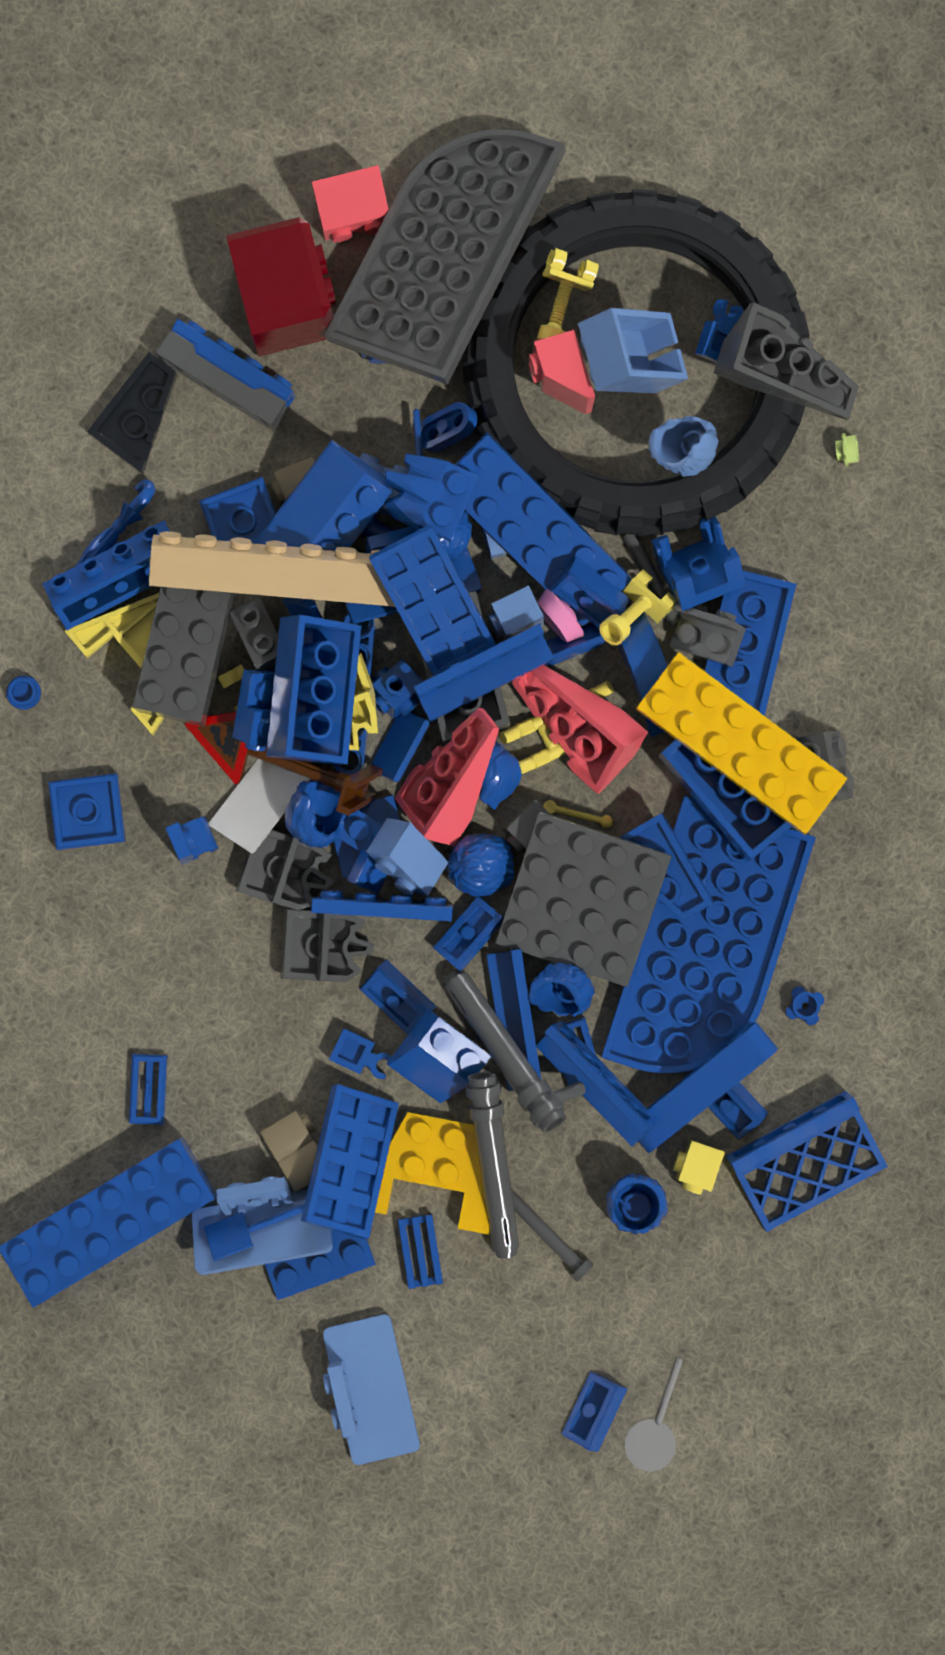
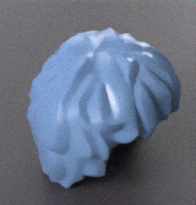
(684, 445)

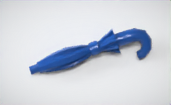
(129, 514)

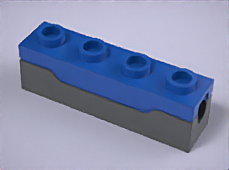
(226, 374)

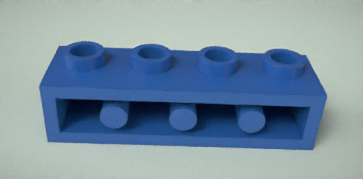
(103, 579)

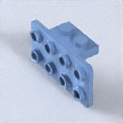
(271, 1244)
(369, 1390)

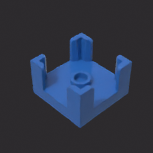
(701, 569)

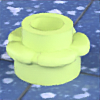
(847, 449)

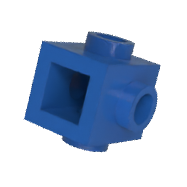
(396, 690)

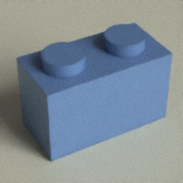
(515, 614)
(407, 857)

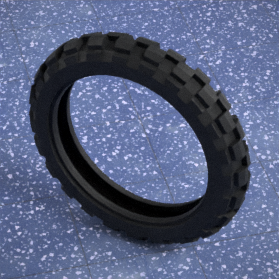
(599, 225)

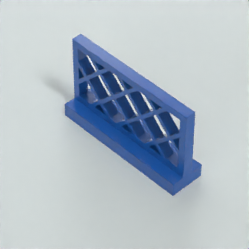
(793, 1134)

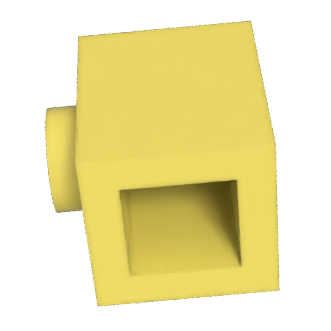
(698, 1166)

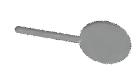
(650, 1442)

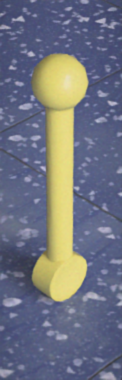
(605, 821)

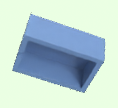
(619, 349)

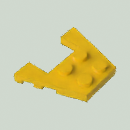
(441, 1156)

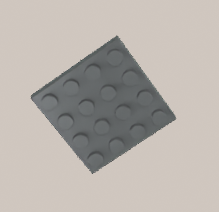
(583, 898)

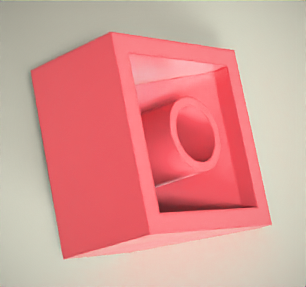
(351, 203)
(562, 371)

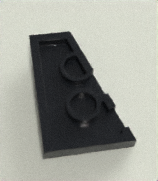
(135, 413)

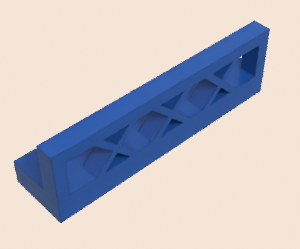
(484, 673)
(512, 1002)
(602, 1087)

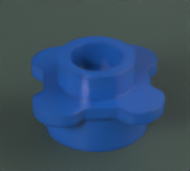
(813, 1000)

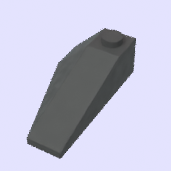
(776, 360)

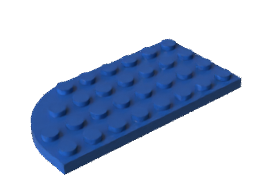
(711, 973)

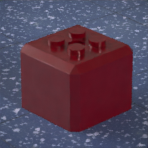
(282, 285)

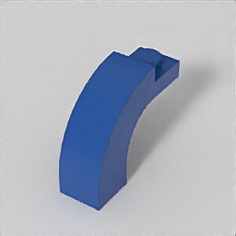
(643, 661)

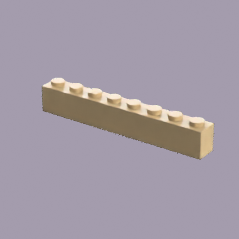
(265, 569)

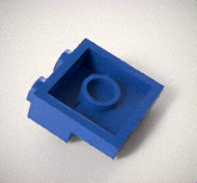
(254, 709)

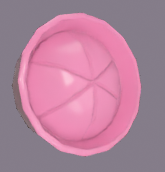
(560, 617)

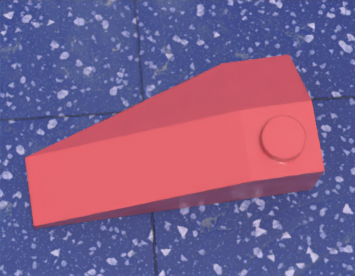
(588, 728)
(446, 789)

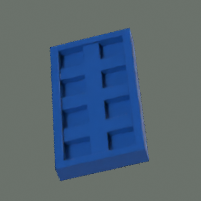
(432, 600)
(368, 905)
(350, 1162)

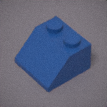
(438, 1057)

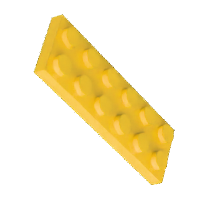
(741, 743)

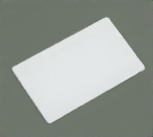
(256, 804)

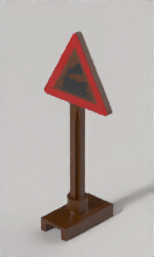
(233, 756)

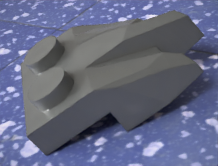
(284, 871)
(321, 946)

